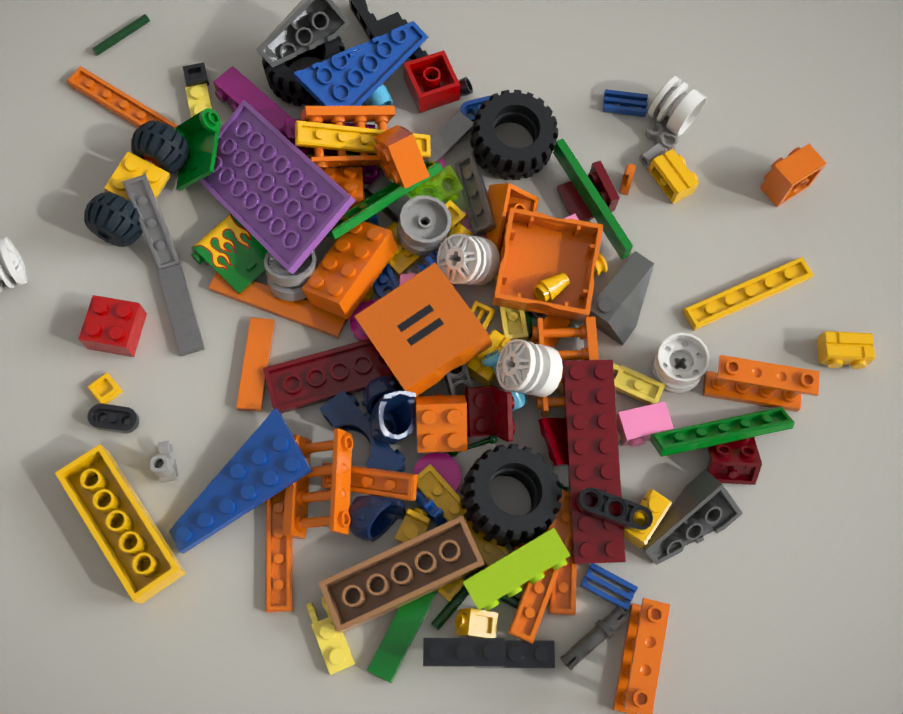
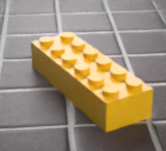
(120, 524)

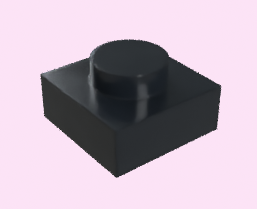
(195, 74)

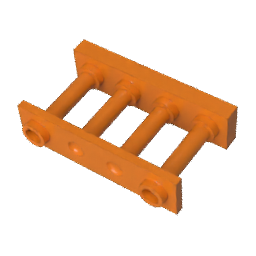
(338, 116)
(590, 352)
(760, 383)
(298, 495)
(641, 657)

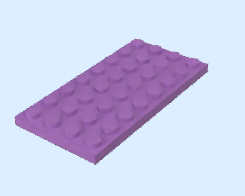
(274, 188)

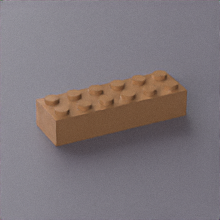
(401, 575)

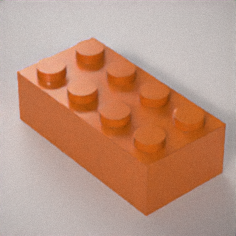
(350, 269)

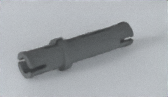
(602, 630)

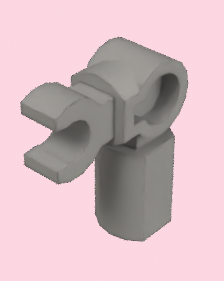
(664, 142)
(164, 464)

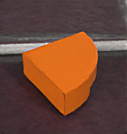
(627, 179)

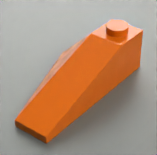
(501, 198)

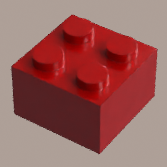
(431, 81)
(113, 326)

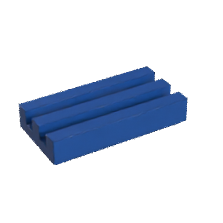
(625, 100)
(628, 596)

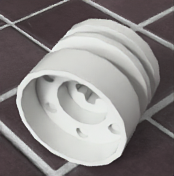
(677, 106)
(468, 259)
(11, 265)
(685, 351)
(529, 368)

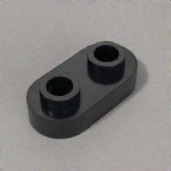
(114, 418)

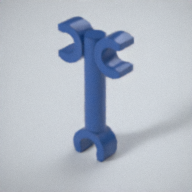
(428, 505)

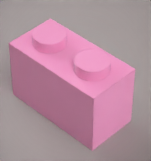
(639, 423)

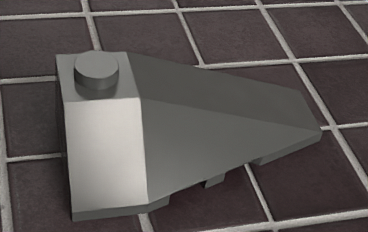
(302, 30)
(621, 300)
(697, 511)

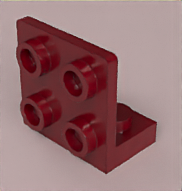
(574, 203)
(490, 412)
(554, 433)
(735, 462)

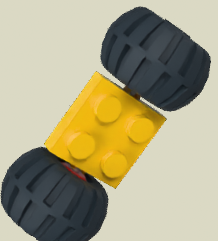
(156, 152)

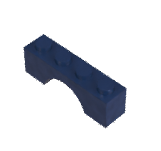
(344, 414)

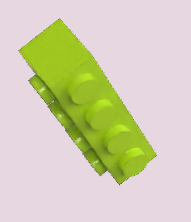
(517, 568)

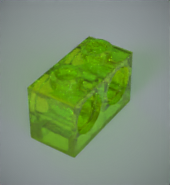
(434, 186)

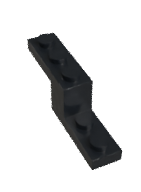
(383, 26)
(487, 653)

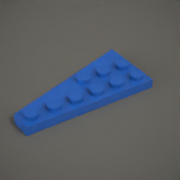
(360, 70)
(252, 476)

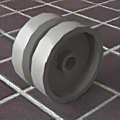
(423, 225)
(285, 284)

